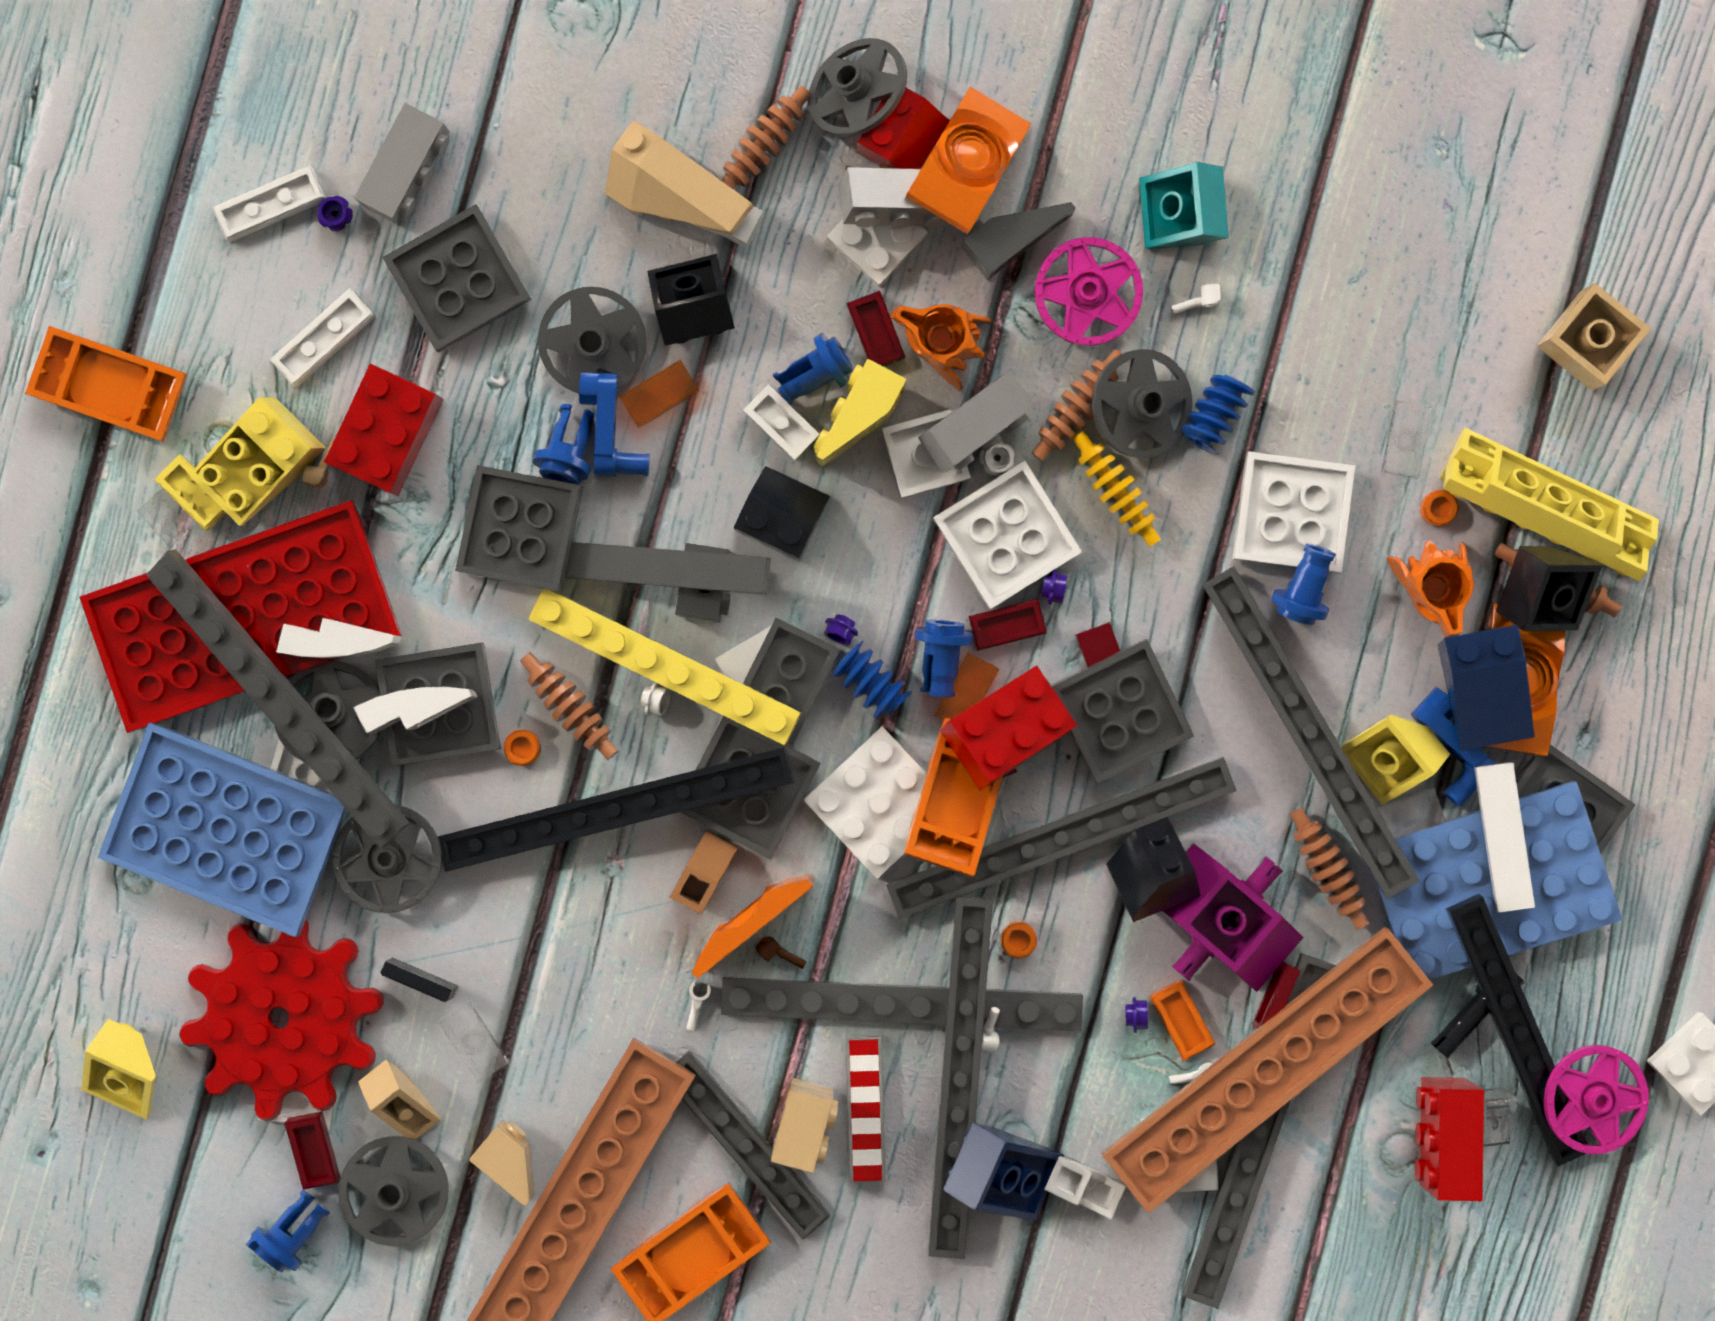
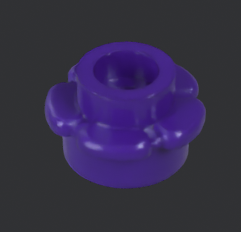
(332, 204)
(1054, 588)
(840, 629)
(1137, 1014)

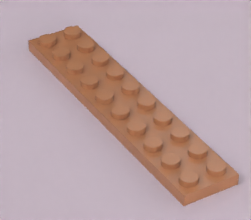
(1267, 1069)
(586, 1188)

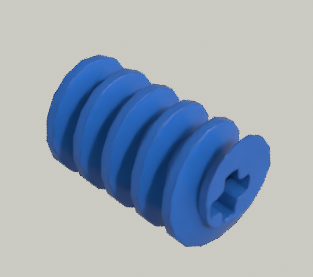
(1215, 412)
(870, 681)

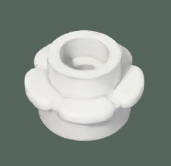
(1006, 458)
(655, 699)

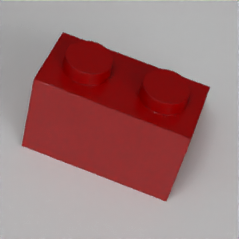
(906, 135)

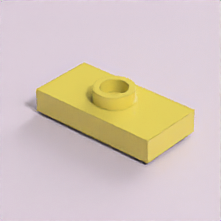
(188, 493)

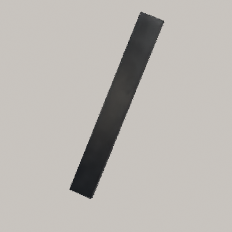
(1511, 1016)

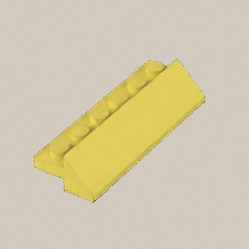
(1550, 504)

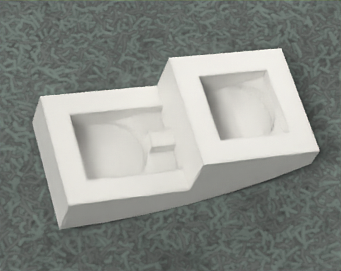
(1085, 1187)

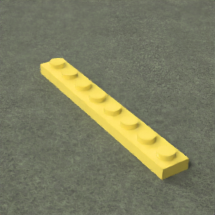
(665, 666)

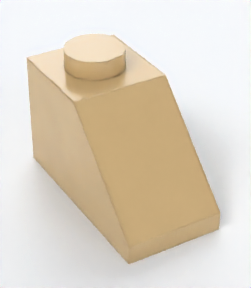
(398, 1100)
(507, 1160)

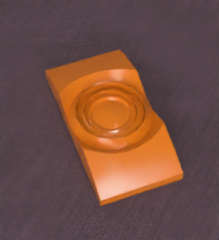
(968, 160)
(106, 383)
(1544, 660)
(950, 814)
(750, 920)
(690, 1254)

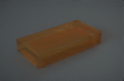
(659, 394)
(970, 685)

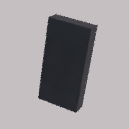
(418, 979)

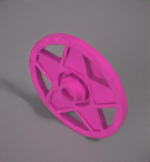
(1088, 291)
(1596, 1099)

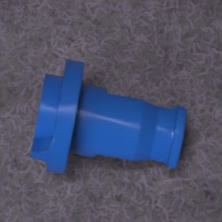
(815, 369)
(561, 459)
(1304, 593)
(941, 654)
(277, 1244)

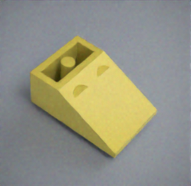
(868, 406)
(256, 459)

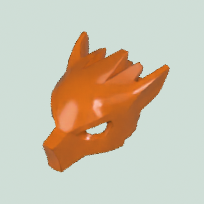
(942, 337)
(1437, 585)

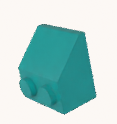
(1184, 206)

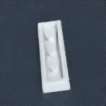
(1504, 837)

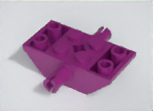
(1256, 939)

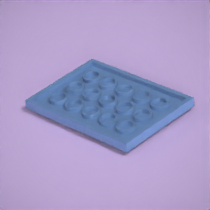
(223, 829)
(1453, 865)

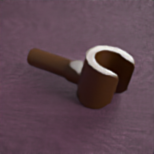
(769, 947)

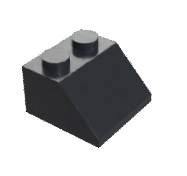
(690, 300)
(781, 513)
(1548, 589)
(1153, 870)

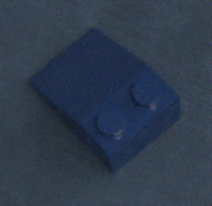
(1487, 687)
(1001, 1173)

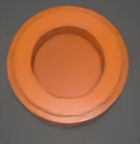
(1439, 508)
(522, 747)
(1018, 939)

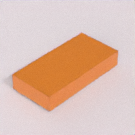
(1182, 1020)

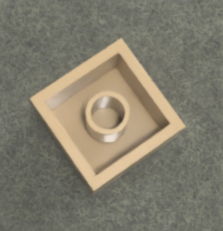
(1593, 337)
(802, 1126)

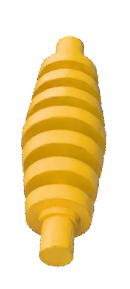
(1108, 477)

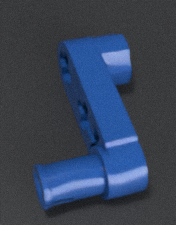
(602, 390)
(1436, 714)

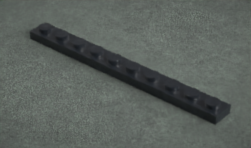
(616, 809)

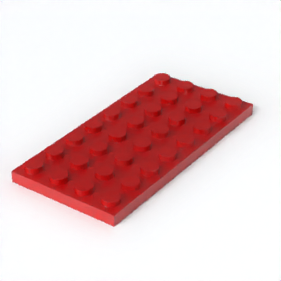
(269, 579)

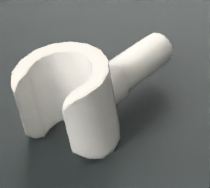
(1209, 298)
(696, 1005)
(990, 1039)
(1188, 1077)

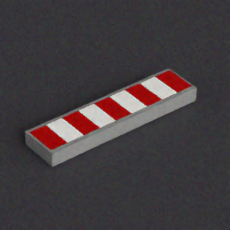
(865, 1109)

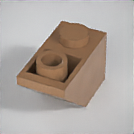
(703, 872)

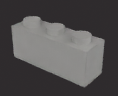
(403, 164)
(879, 198)
(977, 423)

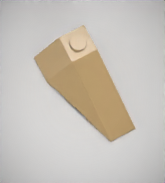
(663, 182)

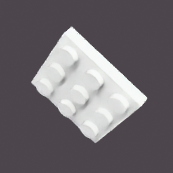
(1290, 505)
(1007, 535)
(871, 801)

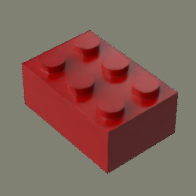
(384, 429)
(1008, 727)
(1450, 1138)

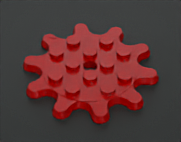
(320, 1025)

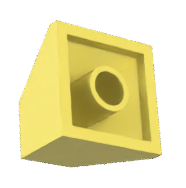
(1395, 756)
(120, 1069)

